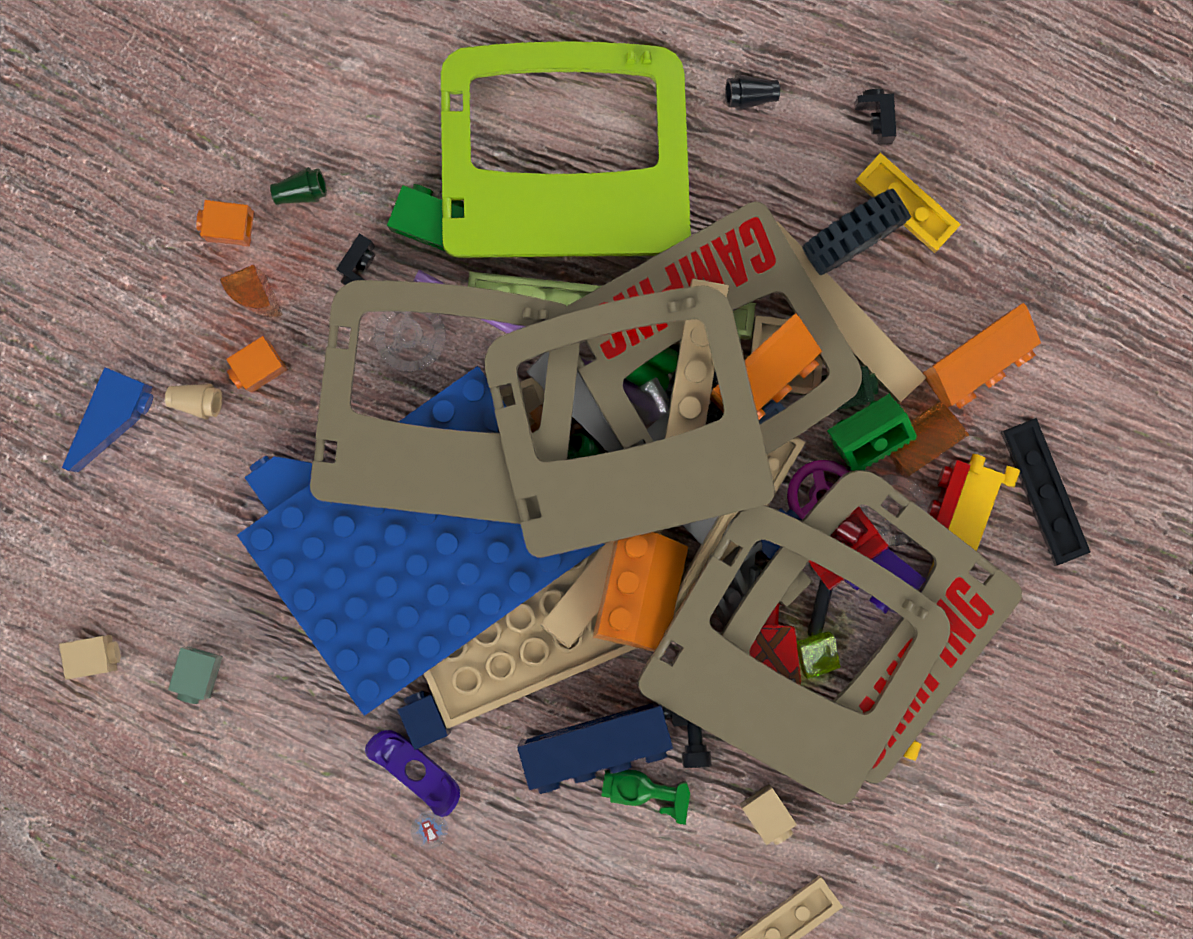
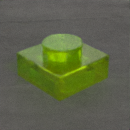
(818, 654)

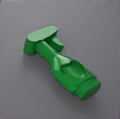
(636, 788)

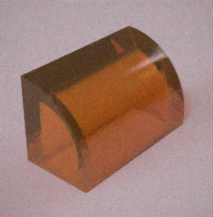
(252, 291)
(936, 432)

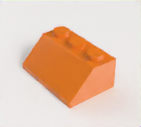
(984, 358)
(776, 363)
(640, 590)

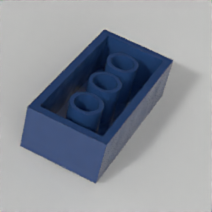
(595, 746)

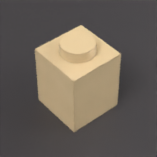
(89, 656)
(769, 816)

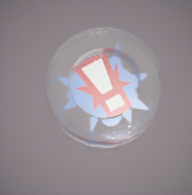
(429, 830)

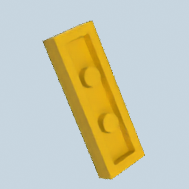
(928, 219)

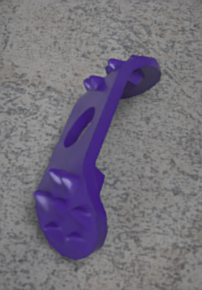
(435, 789)

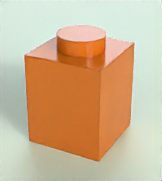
(225, 223)
(255, 365)

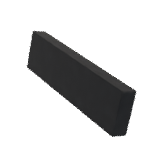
(1045, 492)

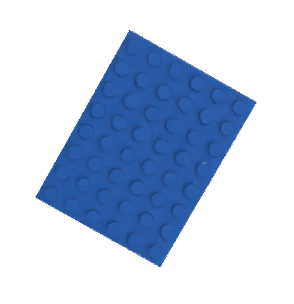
(399, 587)

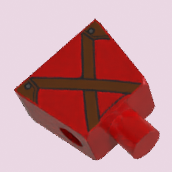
(777, 647)

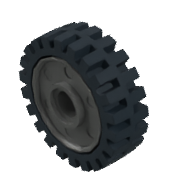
(856, 231)

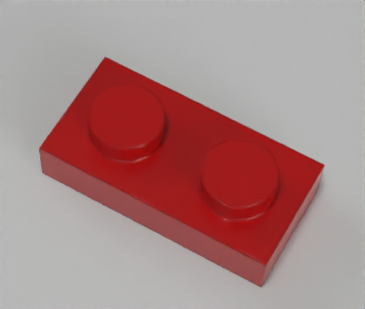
(952, 482)

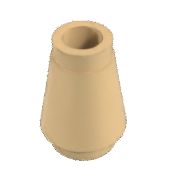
(197, 400)

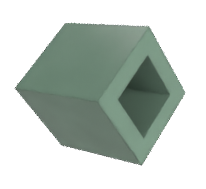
(194, 674)

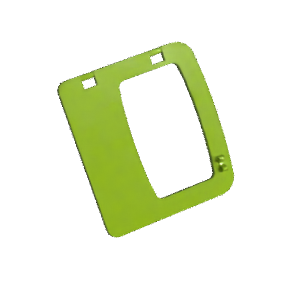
(565, 213)

